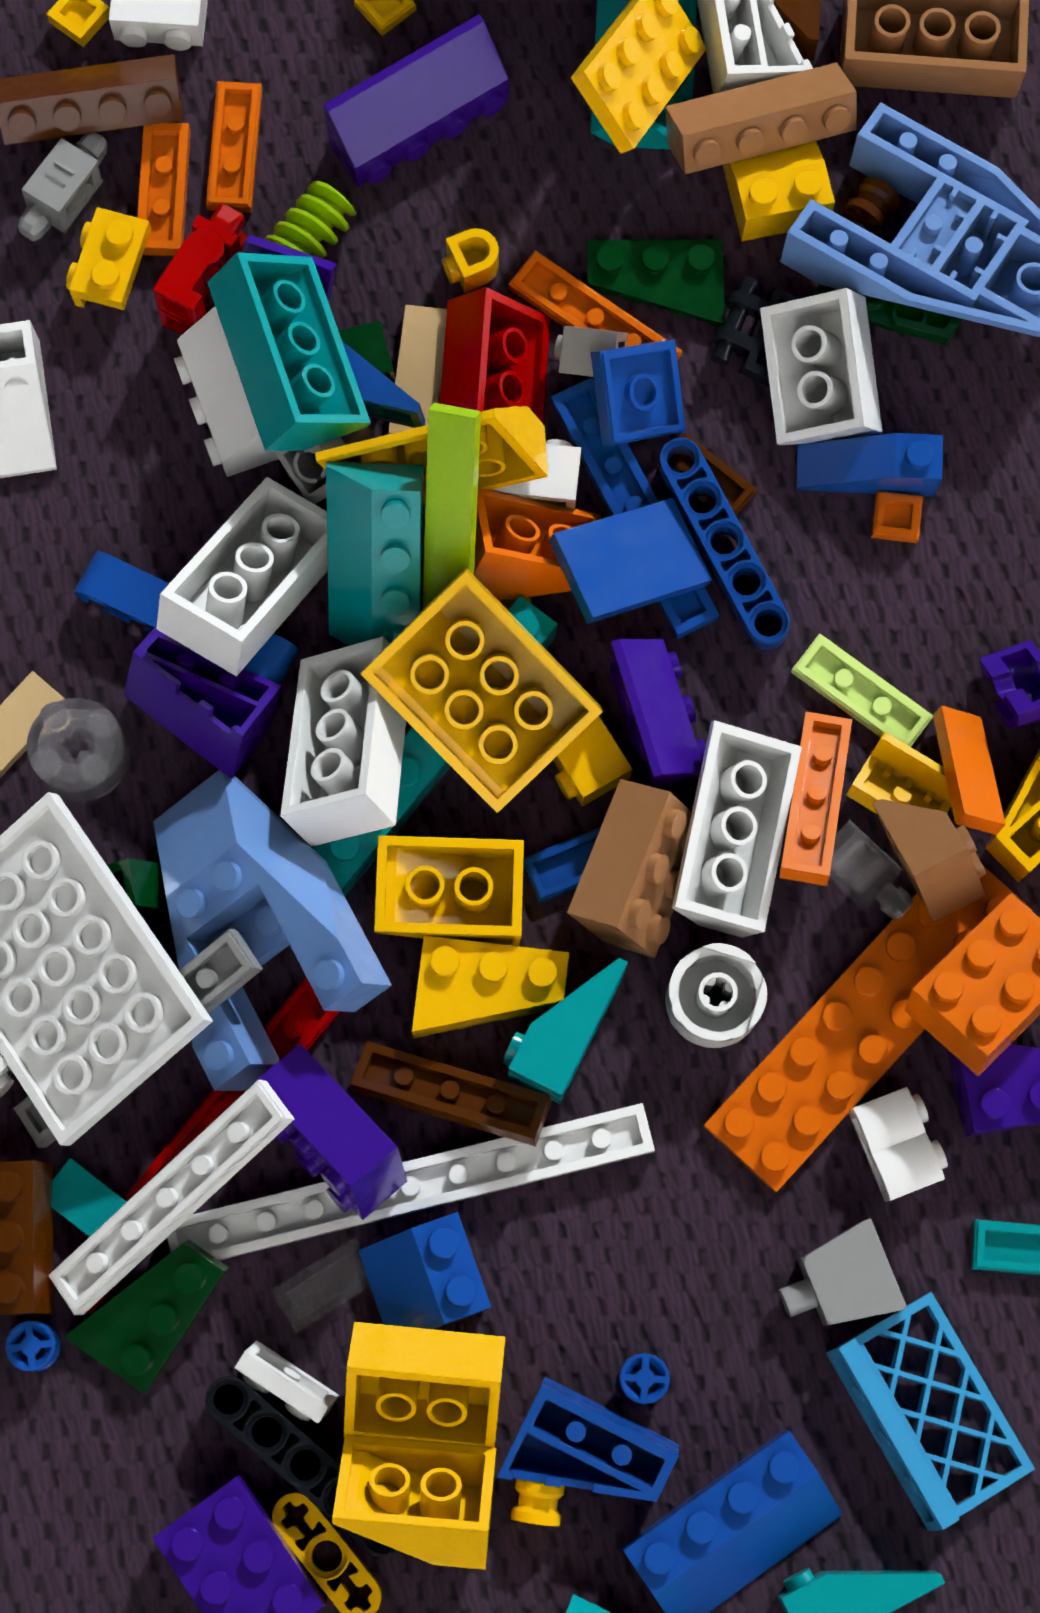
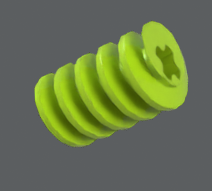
(313, 220)

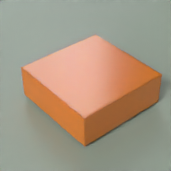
(897, 516)

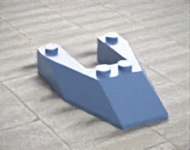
(961, 251)
(247, 871)

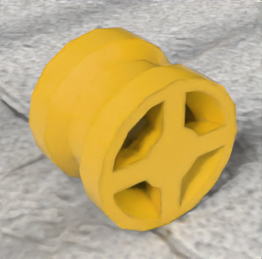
(537, 1503)

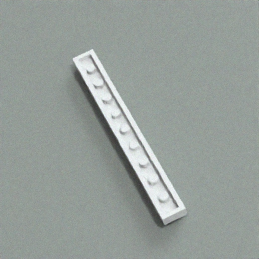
(429, 1183)

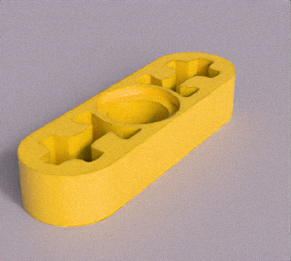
(322, 1577)

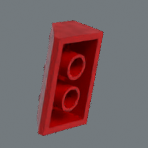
(494, 353)

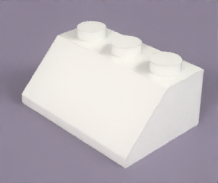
(821, 368)
(220, 397)

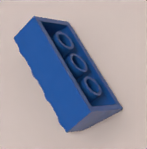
(733, 1528)

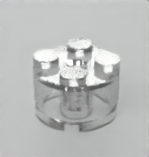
(63, 728)

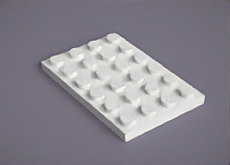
(82, 976)

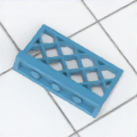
(894, 1433)

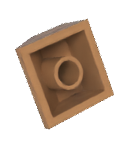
(934, 856)

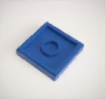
(638, 392)

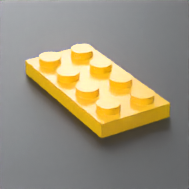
(638, 68)

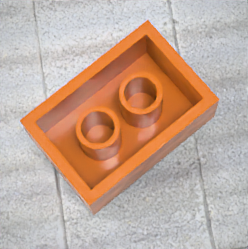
(984, 987)

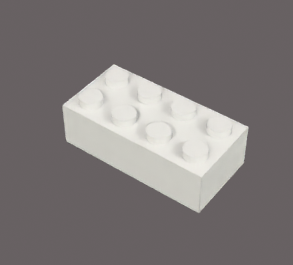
(247, 577)
(342, 749)

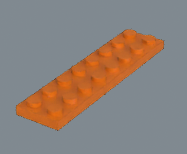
(841, 1043)

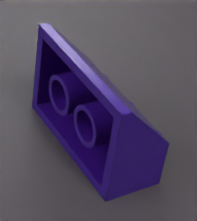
(656, 712)

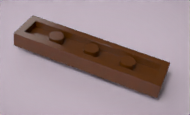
(451, 1093)

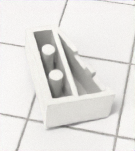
(747, 43)

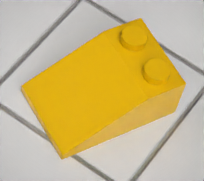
(776, 187)
(450, 888)
(418, 1497)

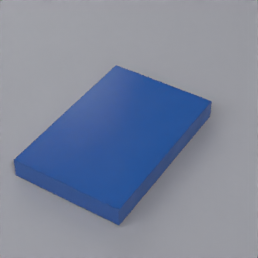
(629, 560)

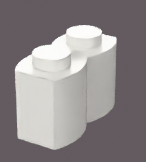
(898, 1144)

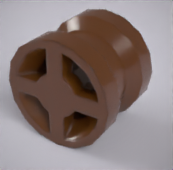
(872, 205)

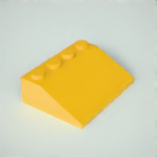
(508, 455)
(481, 690)

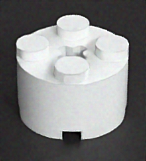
(740, 984)

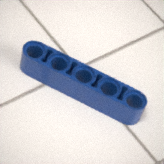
(718, 522)
(136, 595)

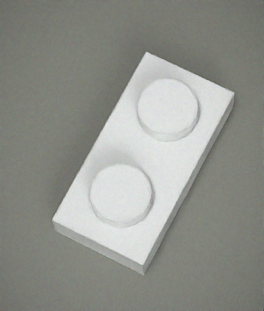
(270, 1372)

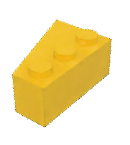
(483, 983)

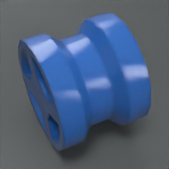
(24, 1346)
(651, 1378)

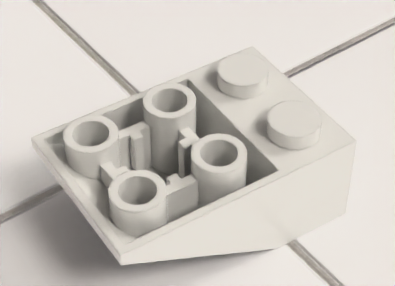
(24, 407)

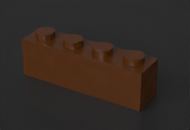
(90, 99)

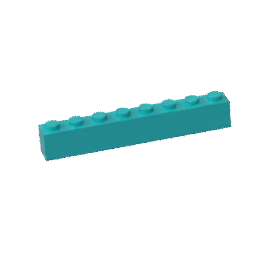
(419, 775)

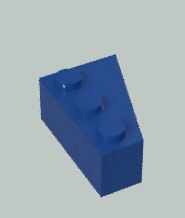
(587, 1447)

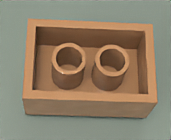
(633, 869)

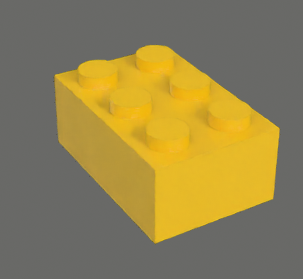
(423, 1384)

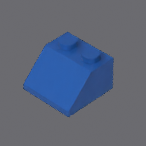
(425, 1276)

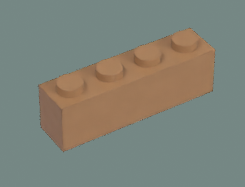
(761, 118)

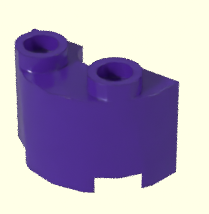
(1016, 683)

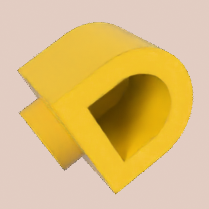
(471, 258)

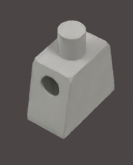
(845, 1279)

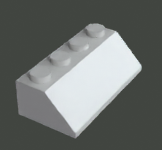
(736, 830)

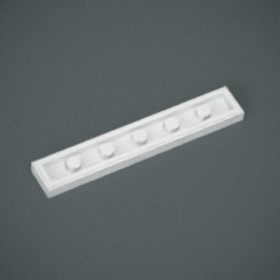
(171, 1197)

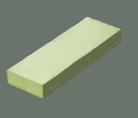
(860, 692)

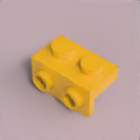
(108, 259)
(900, 776)

